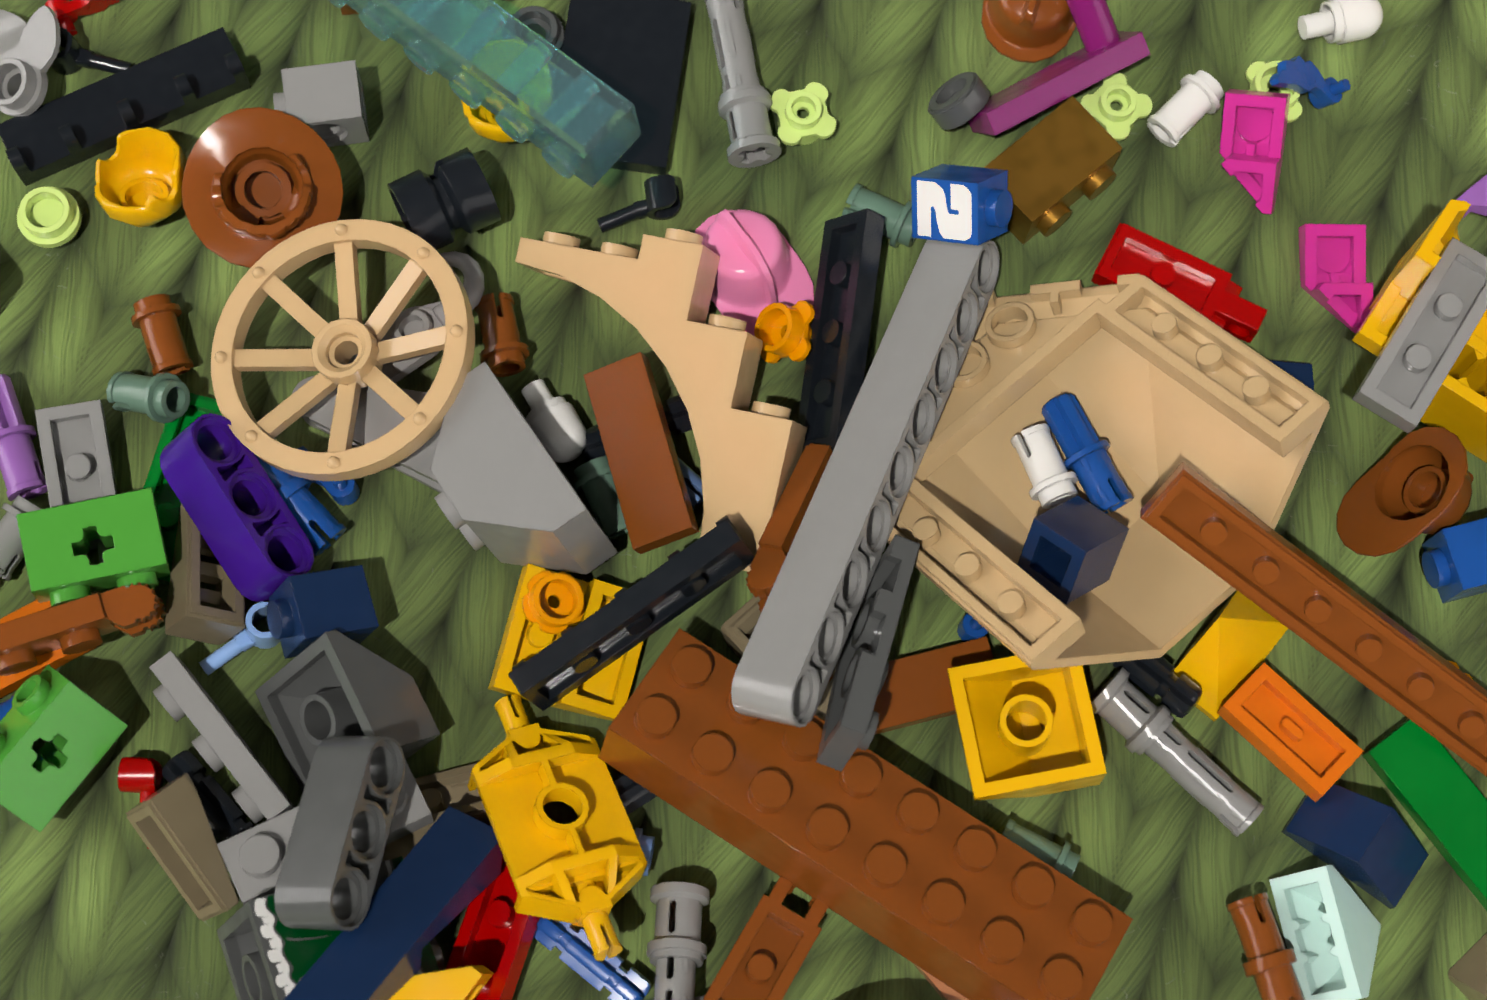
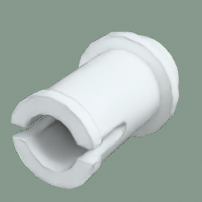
(1194, 99)
(1044, 466)

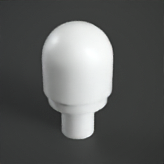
(1342, 21)
(554, 422)

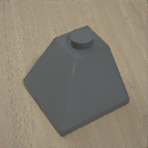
(342, 692)

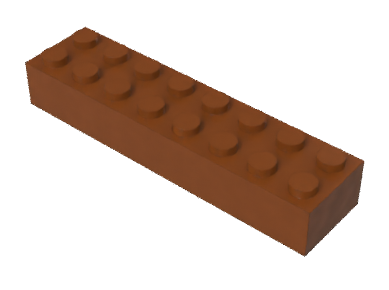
(862, 838)

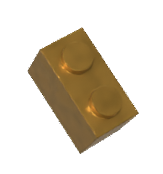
(1056, 166)

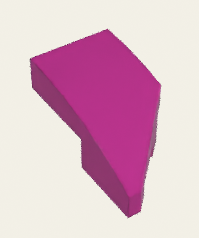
(1254, 141)
(1335, 270)

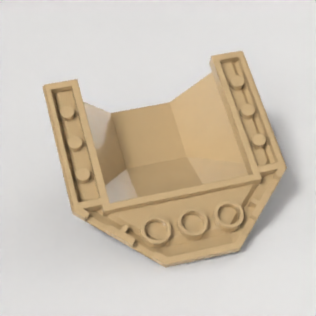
(1162, 394)

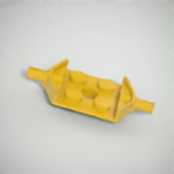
(559, 868)

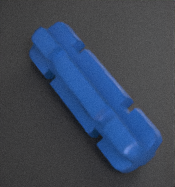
(580, 957)

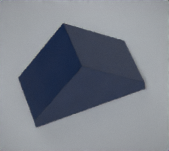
(1360, 840)

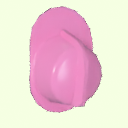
(753, 266)

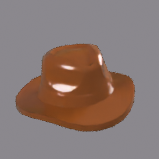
(258, 182)

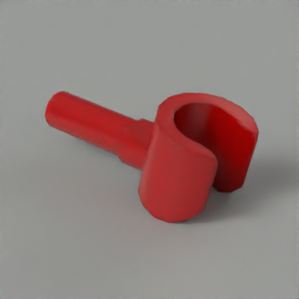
(140, 776)

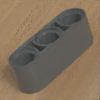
(340, 833)

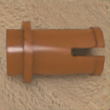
(162, 334)
(500, 335)

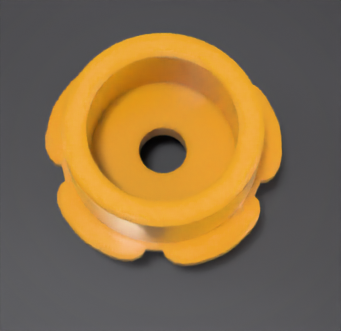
(565, 589)

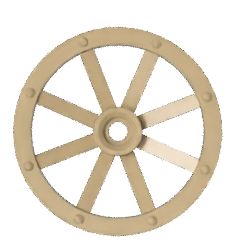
(335, 346)

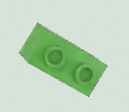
(59, 538)
(76, 738)

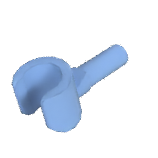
(242, 641)

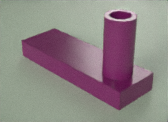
(1103, 54)

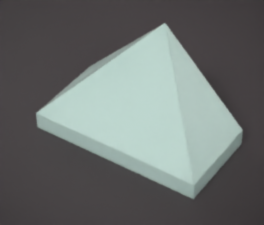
(1329, 933)

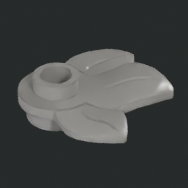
(25, 57)

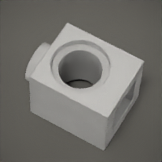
(327, 100)

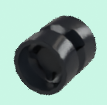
(445, 200)

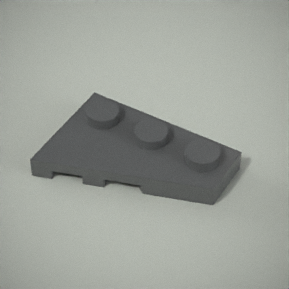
(863, 659)

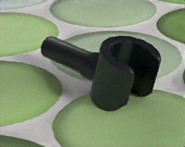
(75, 57)
(660, 204)

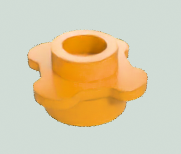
(785, 331)

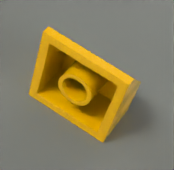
(1025, 729)

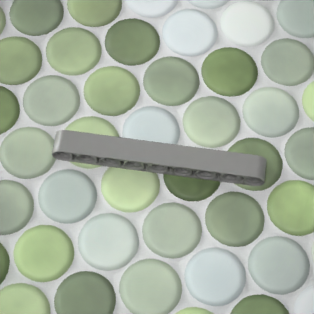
(864, 485)

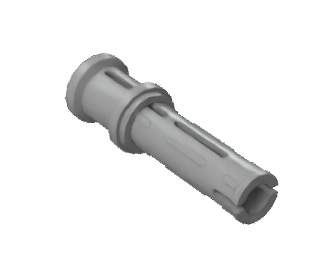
(743, 99)
(1151, 732)
(677, 938)

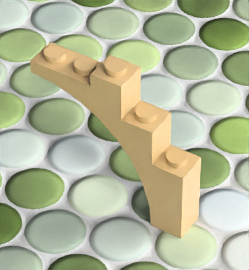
(712, 365)

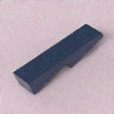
(406, 912)

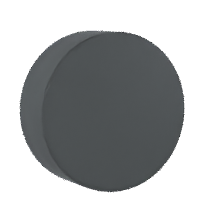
(958, 100)

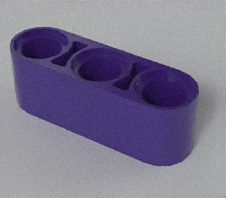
(235, 507)

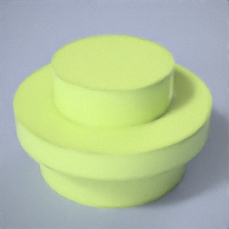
(49, 217)

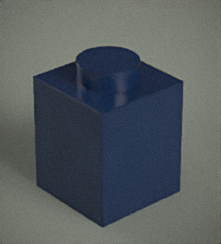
(1072, 549)
(319, 603)

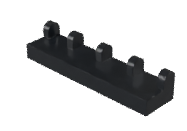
(134, 98)
(840, 323)
(632, 615)

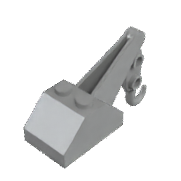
(483, 459)

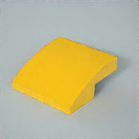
(597, 697)

